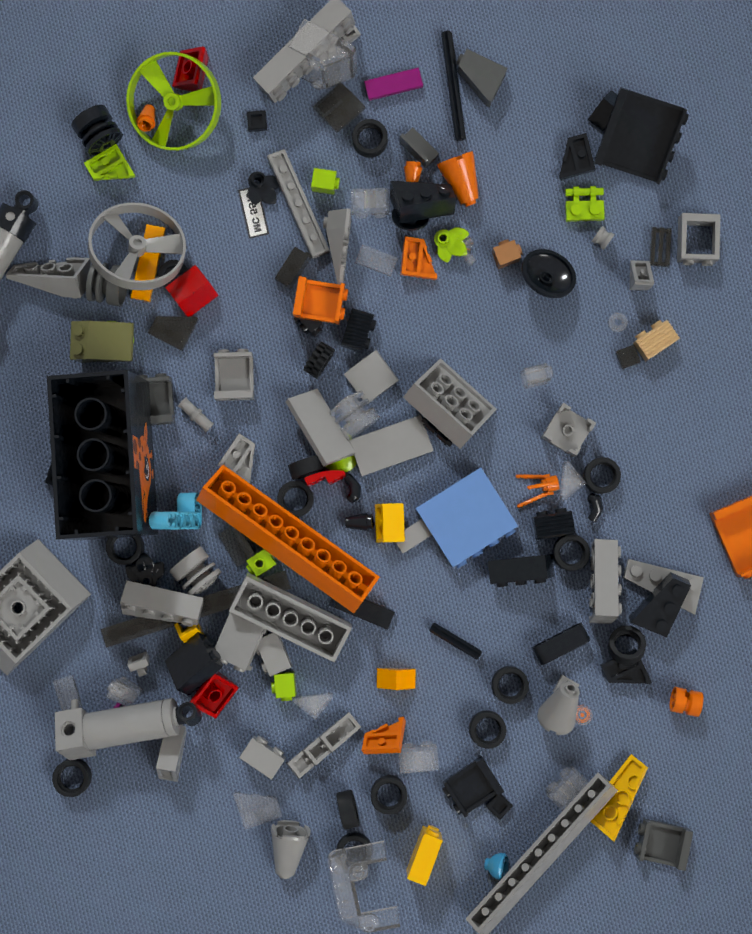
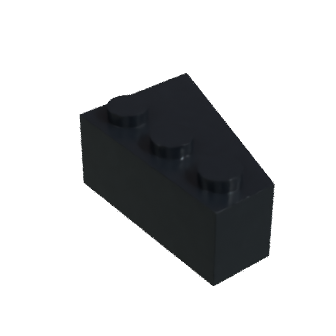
(421, 200)
(521, 570)
(662, 605)

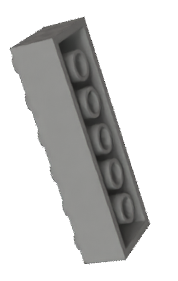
(289, 65)
(290, 617)

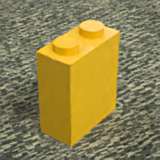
(424, 855)

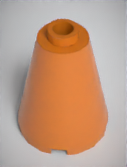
(461, 175)

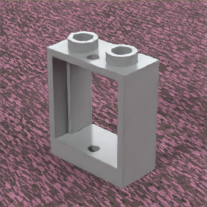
(696, 219)

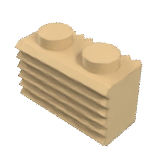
(656, 340)

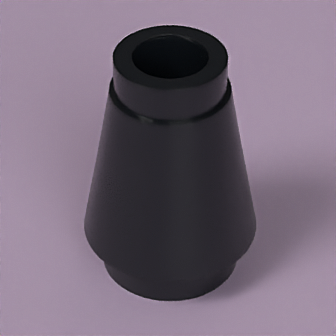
(360, 522)

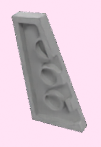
(649, 577)

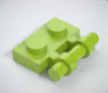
(584, 210)

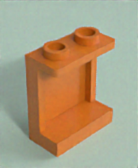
(319, 301)

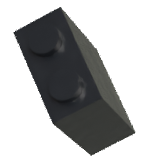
(193, 663)

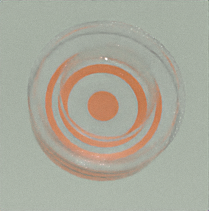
(584, 715)

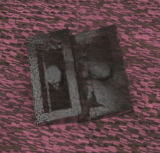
(339, 107)

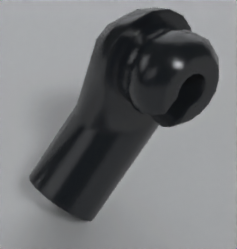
(355, 488)

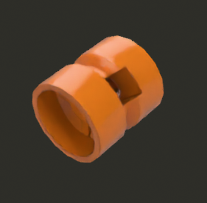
(682, 701)

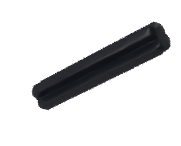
(455, 641)

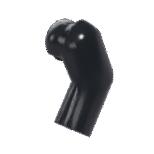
(597, 506)

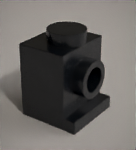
(310, 326)

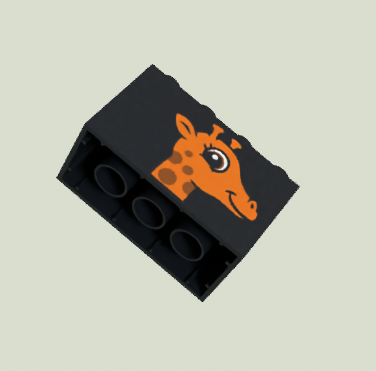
(101, 455)

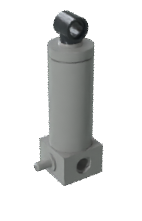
(82, 733)

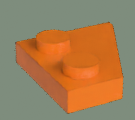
(416, 260)
(385, 738)

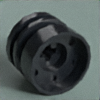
(96, 129)

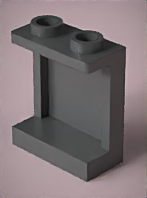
(161, 399)
(663, 843)

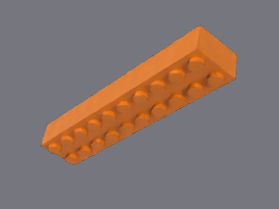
(287, 538)

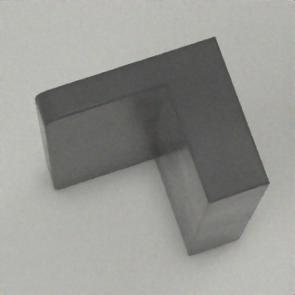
(418, 147)

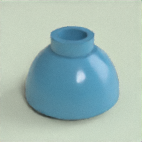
(497, 865)

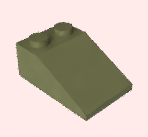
(101, 341)

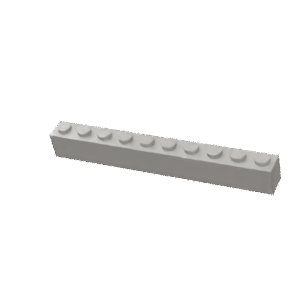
(541, 854)

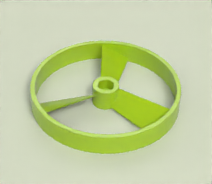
(172, 101)

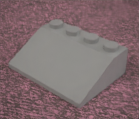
(449, 403)

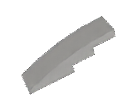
(323, 745)

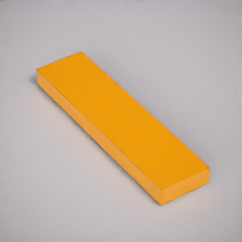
(147, 264)

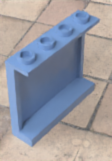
(467, 518)

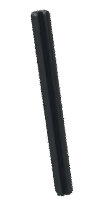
(453, 85)

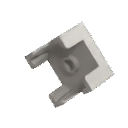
(568, 430)

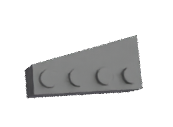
(605, 581)
(160, 604)

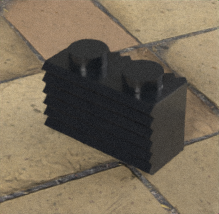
(358, 330)
(553, 525)

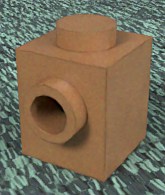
(506, 253)

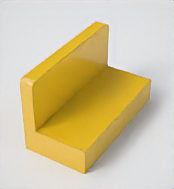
(389, 522)

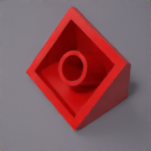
(189, 74)
(192, 291)
(214, 694)

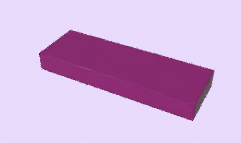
(393, 84)

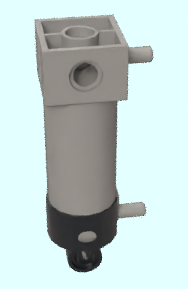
(15, 227)

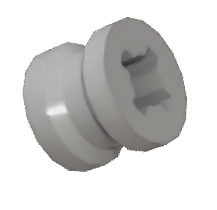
(602, 238)

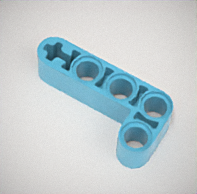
(187, 515)

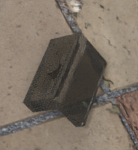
(293, 267)
(237, 545)

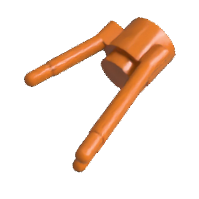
(548, 484)

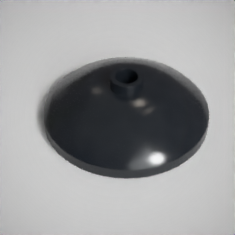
(548, 273)

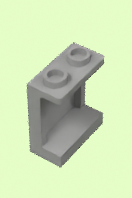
(234, 375)
(239, 642)

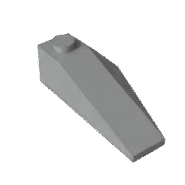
(338, 232)
(59, 278)

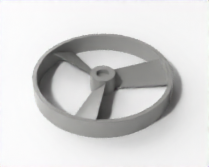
(138, 246)

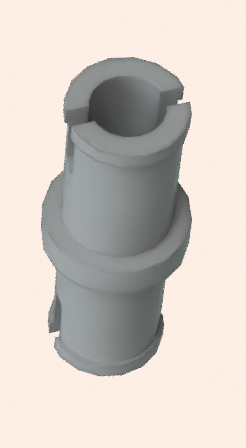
(195, 414)

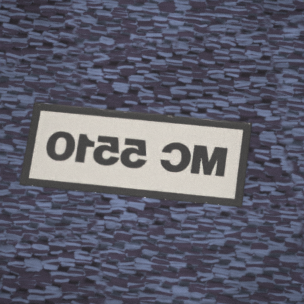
(253, 216)

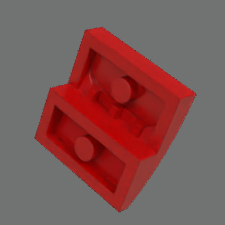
(332, 476)

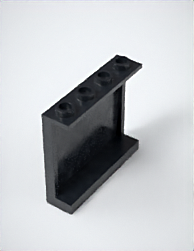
(641, 135)

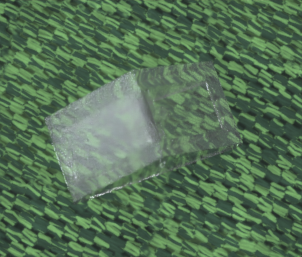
(570, 481)
(314, 703)

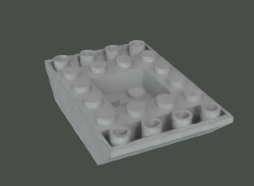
(47, 597)

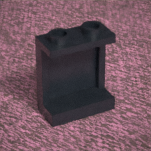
(471, 786)

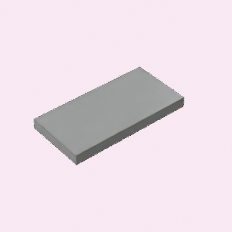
(319, 427)
(391, 445)

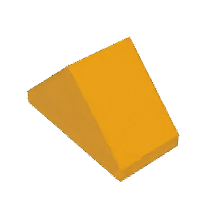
(396, 678)

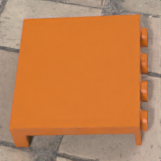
(735, 532)

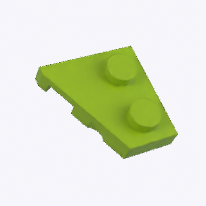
(109, 165)

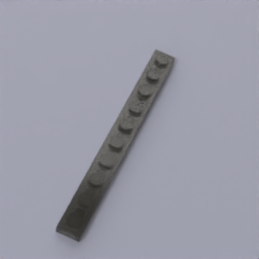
(211, 604)

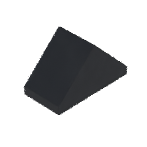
(603, 110)

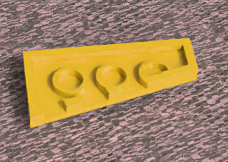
(627, 782)

